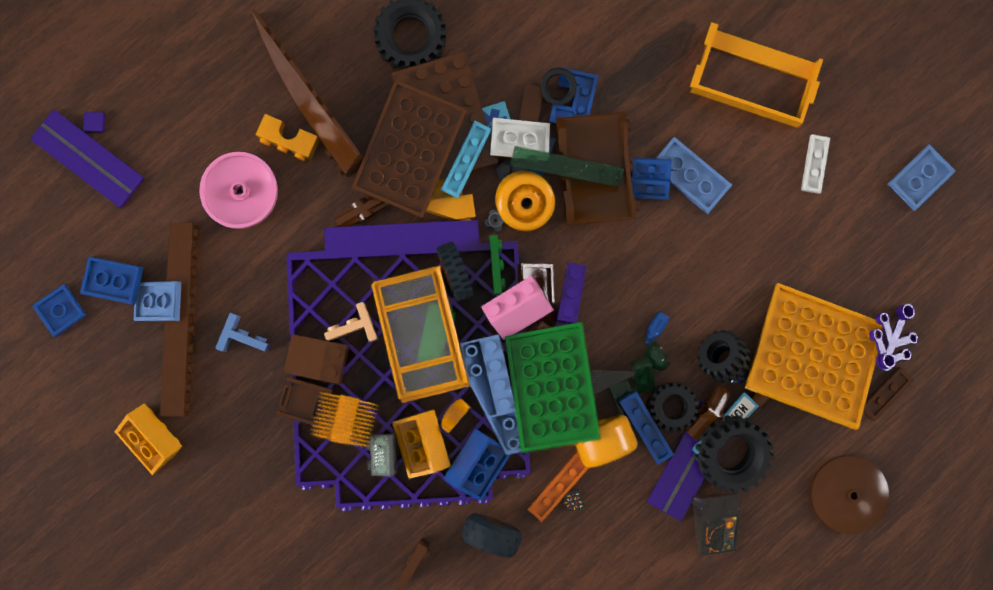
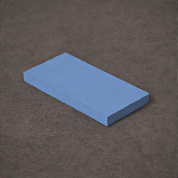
(694, 176)

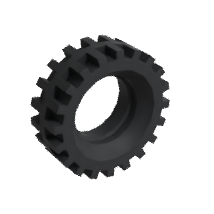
(403, 10)
(749, 469)

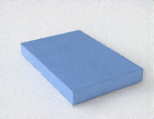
(921, 177)
(158, 301)

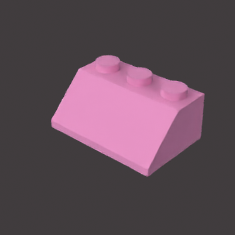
(517, 308)

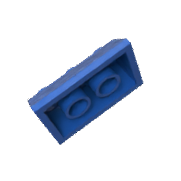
(477, 465)

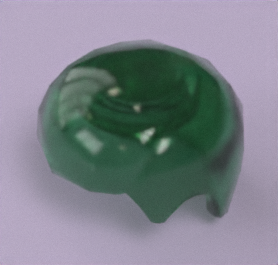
(656, 356)

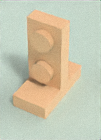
(354, 325)

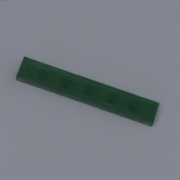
(566, 166)

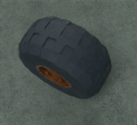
(491, 535)

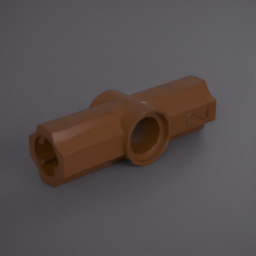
(360, 211)

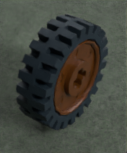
(454, 271)

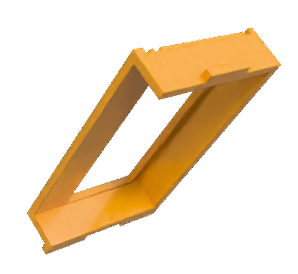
(764, 56)

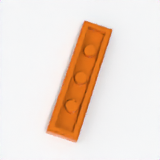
(558, 488)

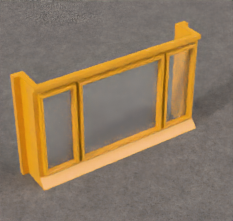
(420, 334)

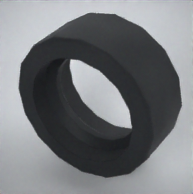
(556, 100)

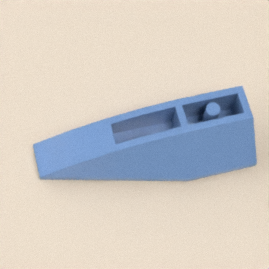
(492, 386)

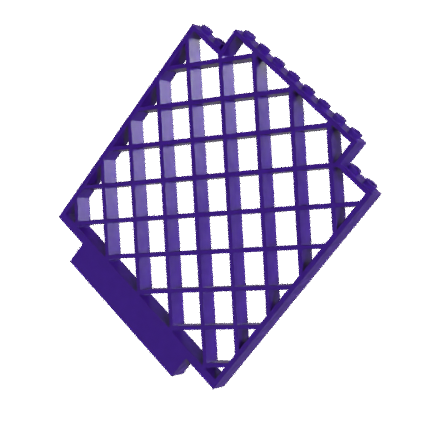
(383, 242)

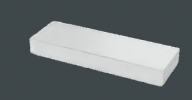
(815, 164)

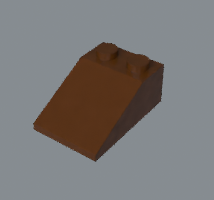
(316, 359)

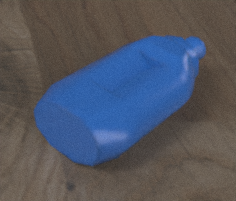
(656, 327)

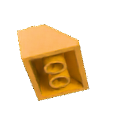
(148, 438)
(421, 444)

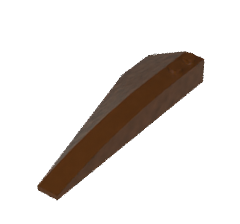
(317, 114)

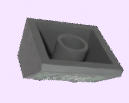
(383, 454)

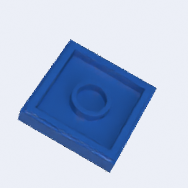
(59, 310)

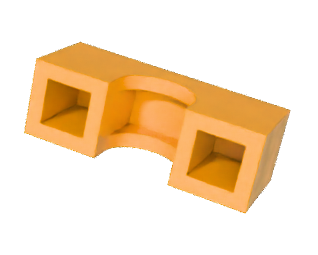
(302, 145)

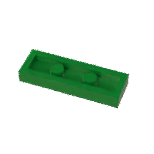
(497, 264)

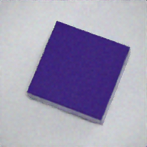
(94, 122)

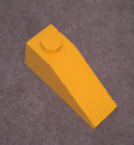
(453, 208)

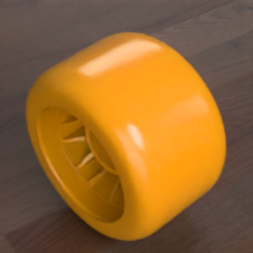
(516, 188)
(615, 442)

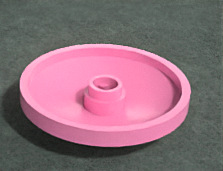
(223, 181)

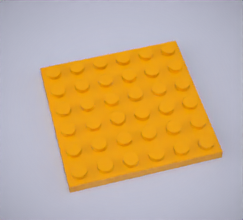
(815, 356)

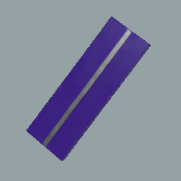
(87, 158)
(679, 479)

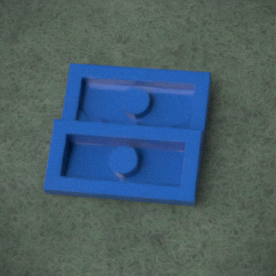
(651, 178)

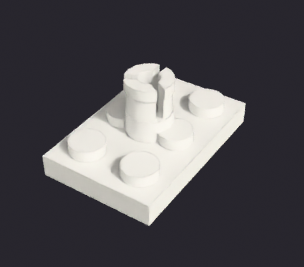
(511, 133)

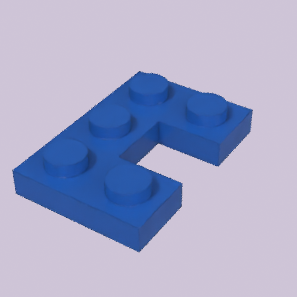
(582, 99)

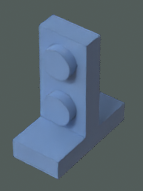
(240, 335)

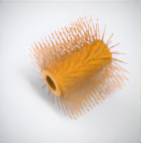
(344, 420)

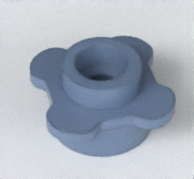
(490, 221)

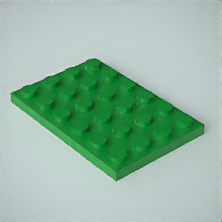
(552, 388)

